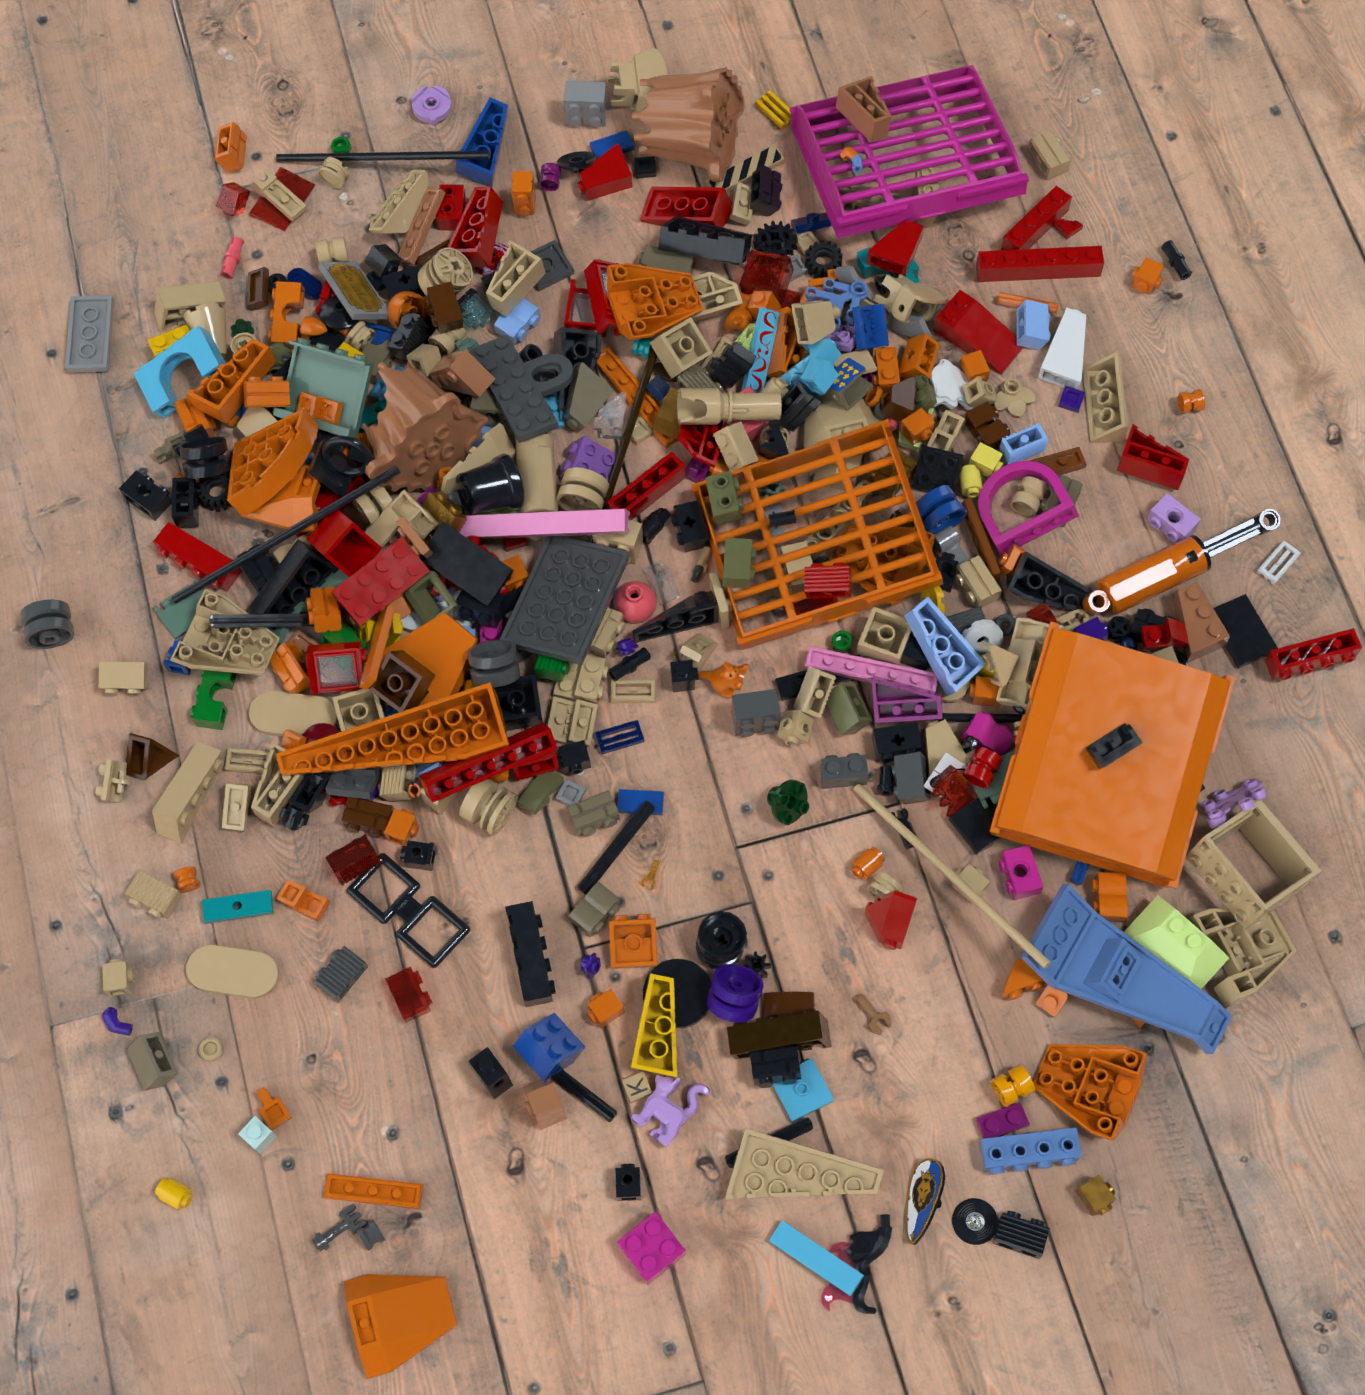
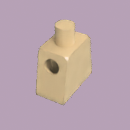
(814, 320)

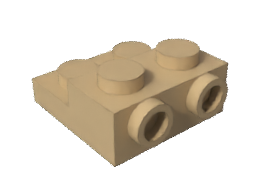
(583, 681)

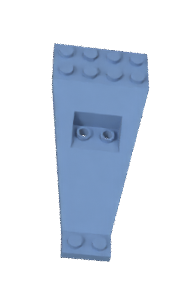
(1116, 972)

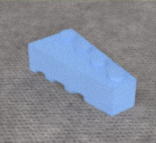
(944, 647)

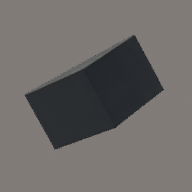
(311, 792)

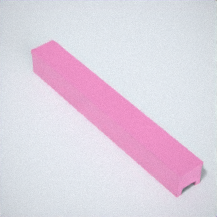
(547, 524)

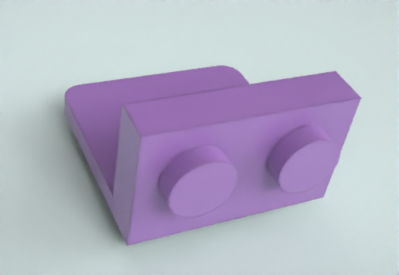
(589, 455)

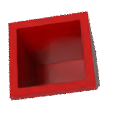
(343, 543)

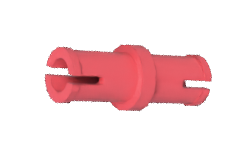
(232, 257)

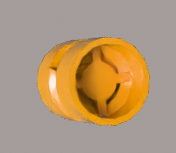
(1013, 1085)

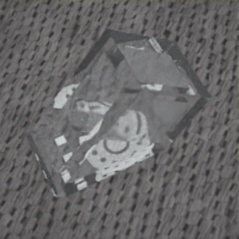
(612, 418)

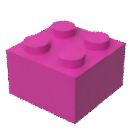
(651, 1248)

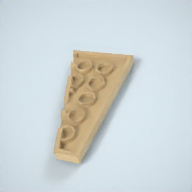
(787, 1169)

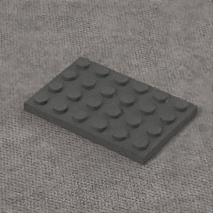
(565, 598)

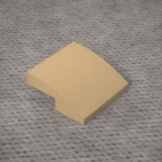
(571, 720)

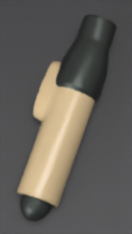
(702, 564)

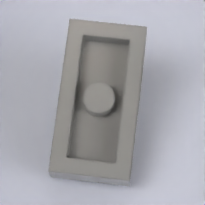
(948, 541)

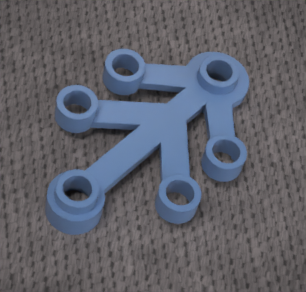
(839, 300)

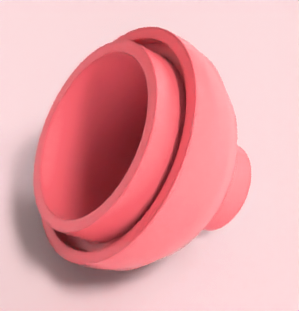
(635, 609)

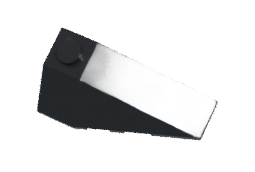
(578, 347)

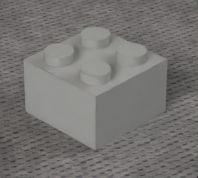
(585, 103)

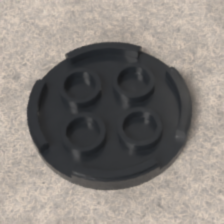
(690, 990)

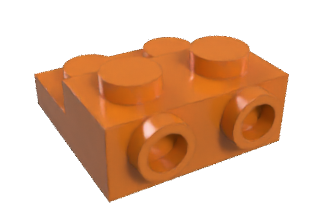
(633, 941)

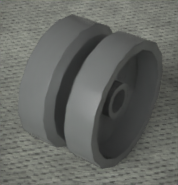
(47, 624)
(493, 663)

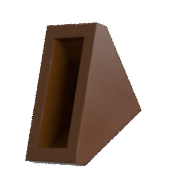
(146, 756)

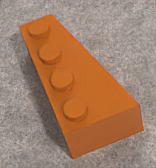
(223, 391)

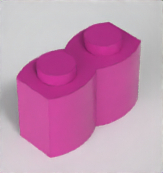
(990, 734)

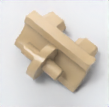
(114, 780)

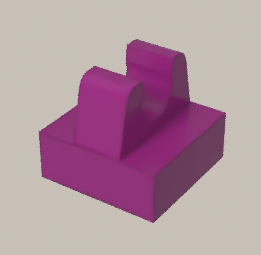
(697, 471)

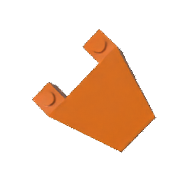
(442, 649)

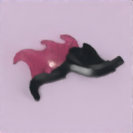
(858, 1255)

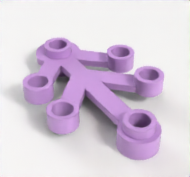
(1250, 789)

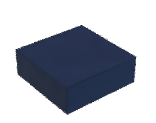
(658, 387)

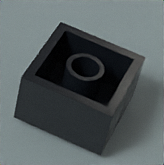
(520, 703)

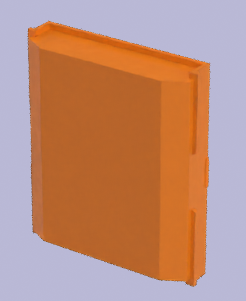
(1141, 806)

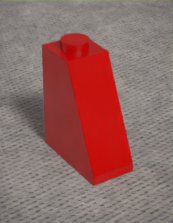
(605, 175)
(897, 248)

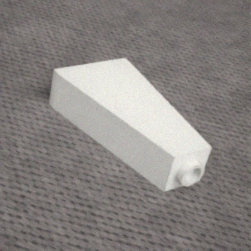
(1065, 355)

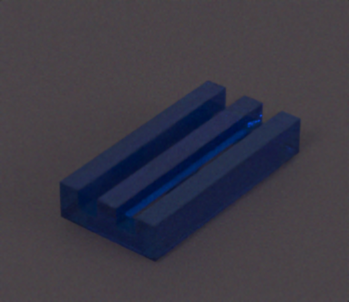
(623, 744)

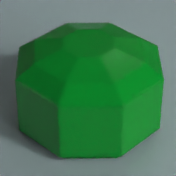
(340, 145)
(842, 641)

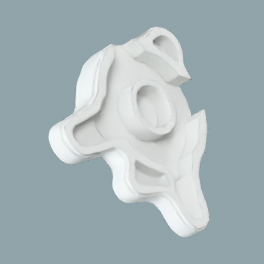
(948, 385)

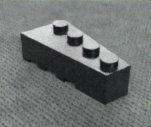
(292, 580)
(529, 954)

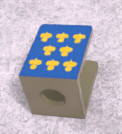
(849, 385)

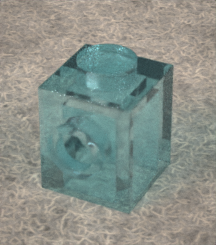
(476, 312)

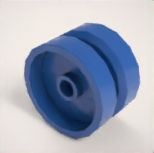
(940, 509)

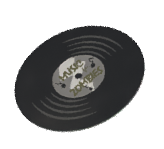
(975, 1221)

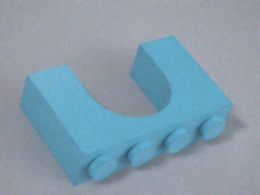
(156, 375)

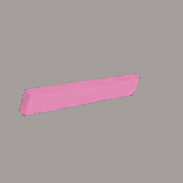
(864, 668)

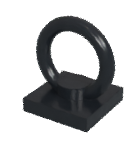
(334, 467)

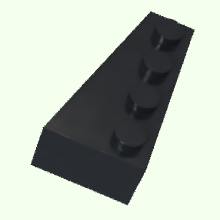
(704, 240)

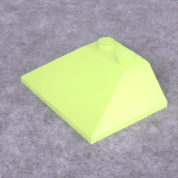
(1177, 942)

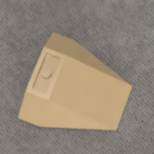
(833, 420)
(224, 649)

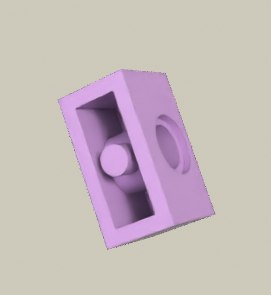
(1168, 509)

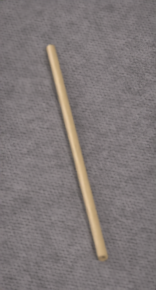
(953, 877)

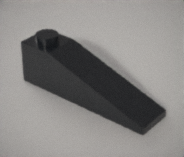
(1043, 584)
(688, 614)

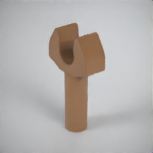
(873, 1015)

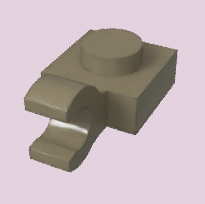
(164, 453)

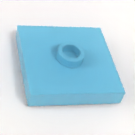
(806, 1094)

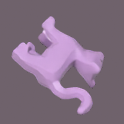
(667, 1112)

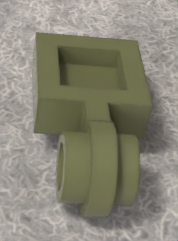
(925, 393)

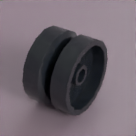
(205, 457)

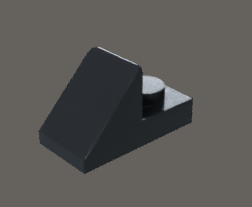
(776, 445)

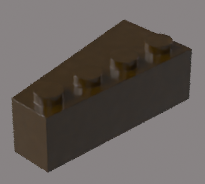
(786, 1031)

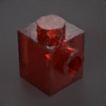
(233, 199)

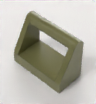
(423, 601)

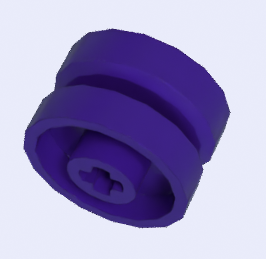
(735, 993)

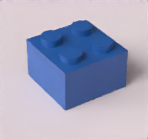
(548, 1046)

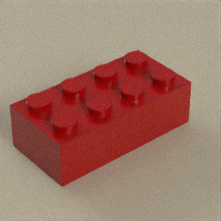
(380, 582)

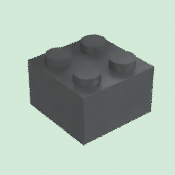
(755, 712)

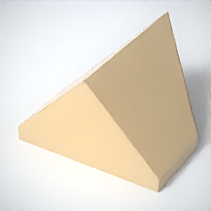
(1001, 661)

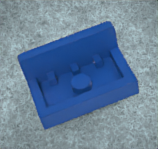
(870, 326)

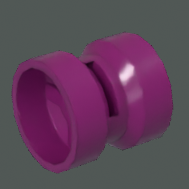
(550, 174)

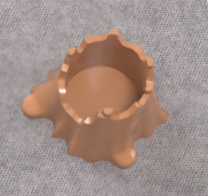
(693, 119)
(419, 430)

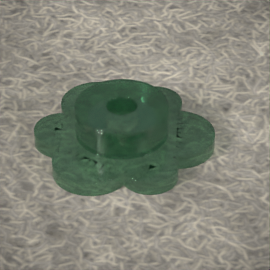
(241, 327)

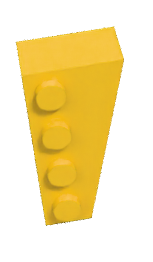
(656, 1032)

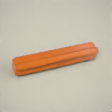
(1015, 301)

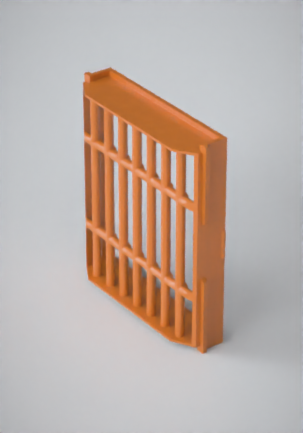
(799, 462)

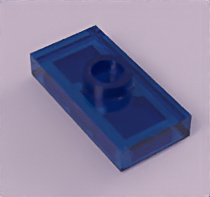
(811, 222)

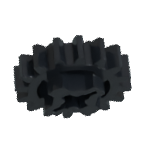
(775, 239)

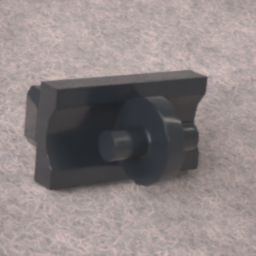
(947, 567)

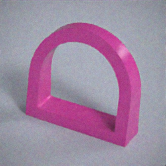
(1036, 526)

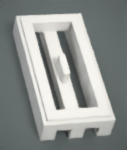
(1268, 574)

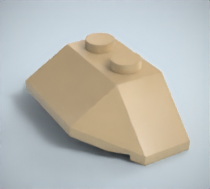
(401, 205)
(716, 295)

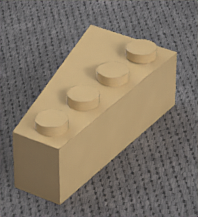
(187, 791)

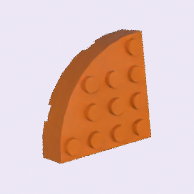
(269, 460)

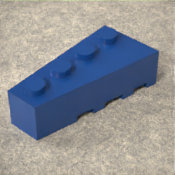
(484, 136)

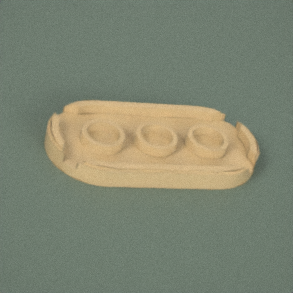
(281, 711)
(232, 971)

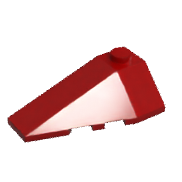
(891, 918)

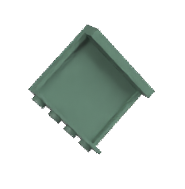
(330, 376)

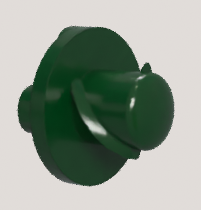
(788, 801)

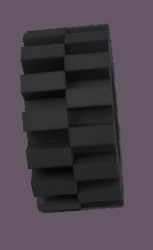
(822, 250)
(206, 485)

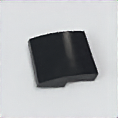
(974, 824)

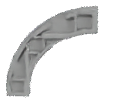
(917, 324)

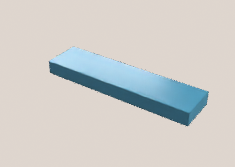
(816, 1258)

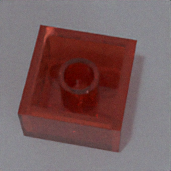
(767, 273)

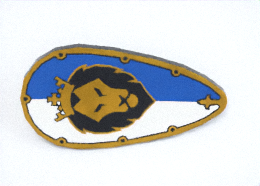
(923, 1197)

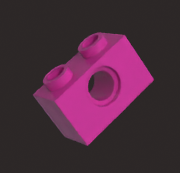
(1021, 859)

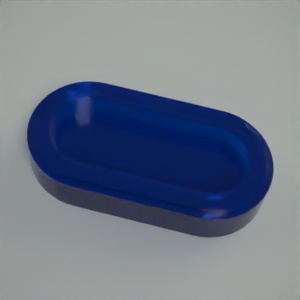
(312, 285)

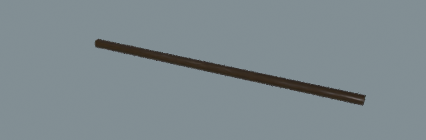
(629, 428)

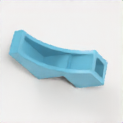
(820, 369)

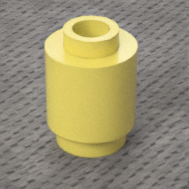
(970, 481)

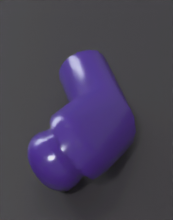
(113, 1024)

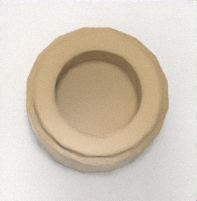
(211, 1049)

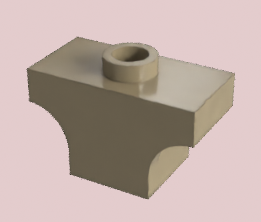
(378, 354)

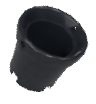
(491, 486)

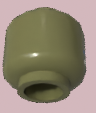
(281, 354)

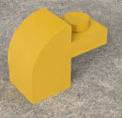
(367, 630)

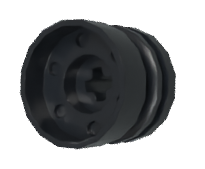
(725, 928)

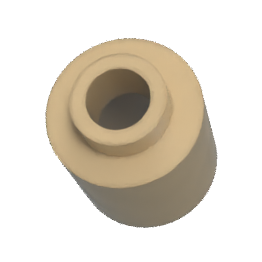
(776, 385)

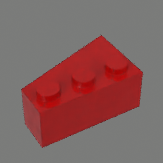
(1152, 461)

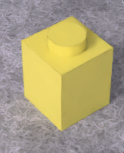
(986, 459)

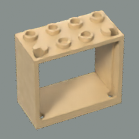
(1272, 843)

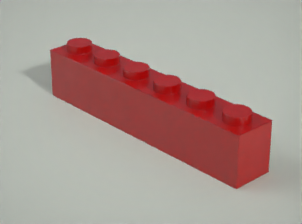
(1039, 263)
(465, 773)

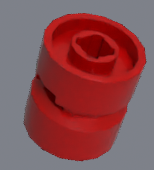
(983, 766)

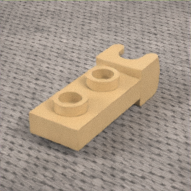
(279, 195)

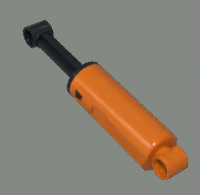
(1171, 566)

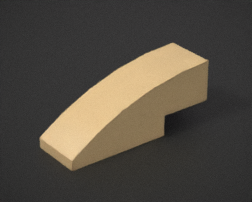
(947, 431)

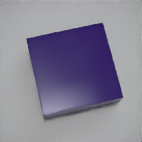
(1071, 399)

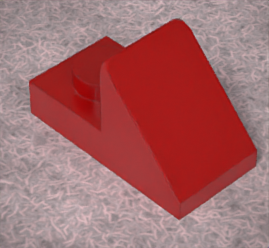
(1165, 635)

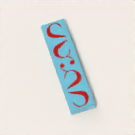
(761, 347)

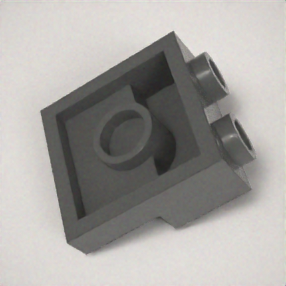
(354, 783)

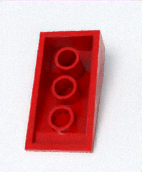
(695, 203)
(975, 329)

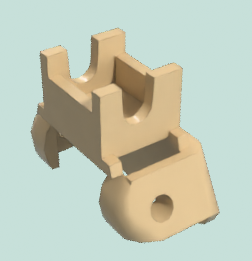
(627, 83)
(909, 298)

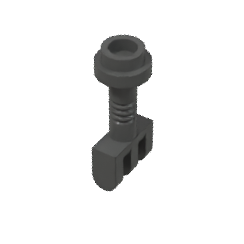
(348, 1222)

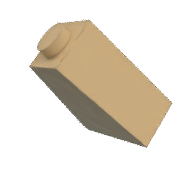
(941, 740)

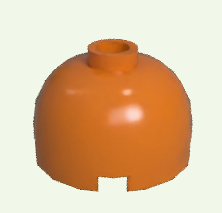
(405, 302)

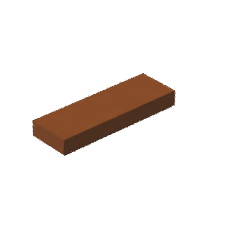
(1063, 461)

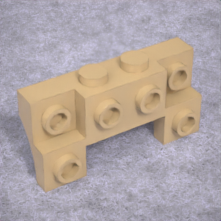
(385, 527)
(1027, 644)

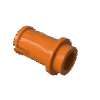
(415, 788)

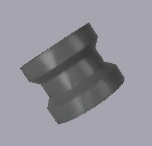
(370, 1235)

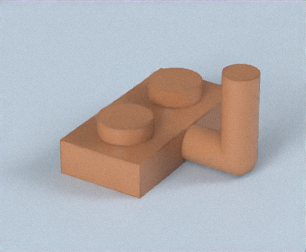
(417, 543)

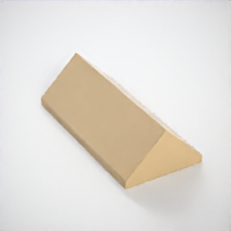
(1105, 400)

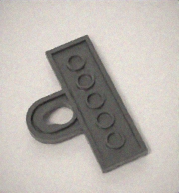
(515, 389)

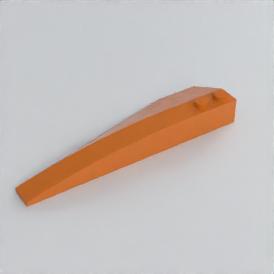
(429, 733)

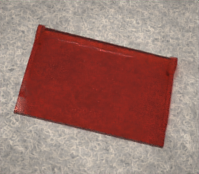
(268, 212)

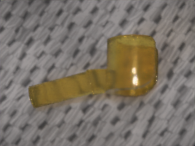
(651, 876)

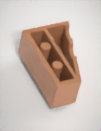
(864, 108)

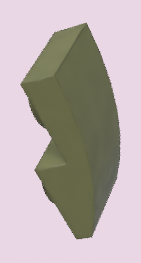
(538, 792)

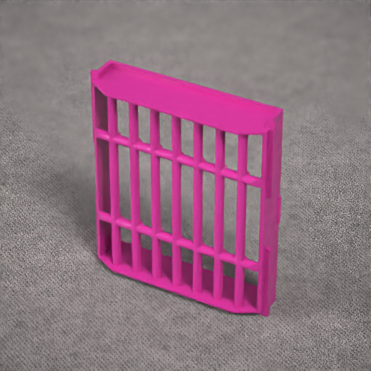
(922, 205)

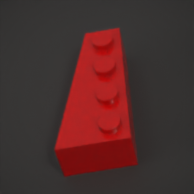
(478, 227)

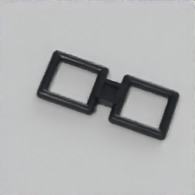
(409, 911)

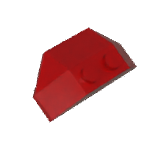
(701, 442)

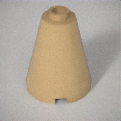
(212, 319)

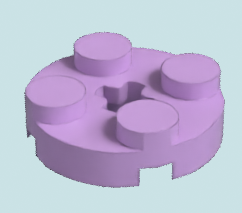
(433, 114)

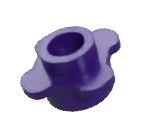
(626, 646)
(590, 965)

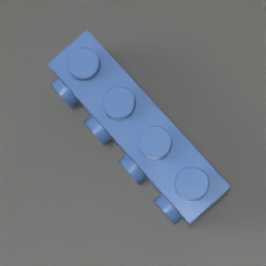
(1030, 1149)

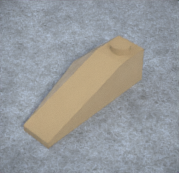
(494, 443)

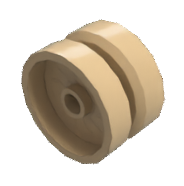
(582, 490)
(371, 508)

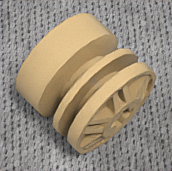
(445, 267)
(488, 806)

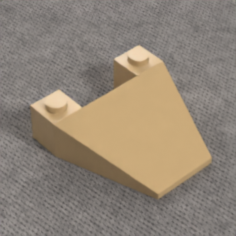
(1251, 952)

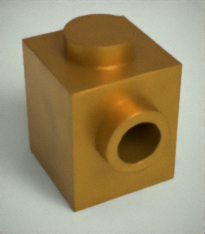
(1097, 1195)

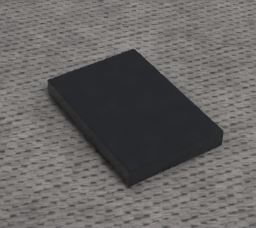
(1248, 635)

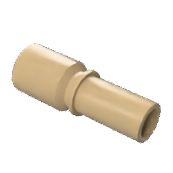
(712, 406)

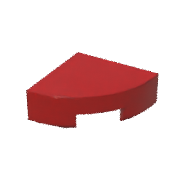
(1067, 227)

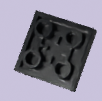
(937, 469)

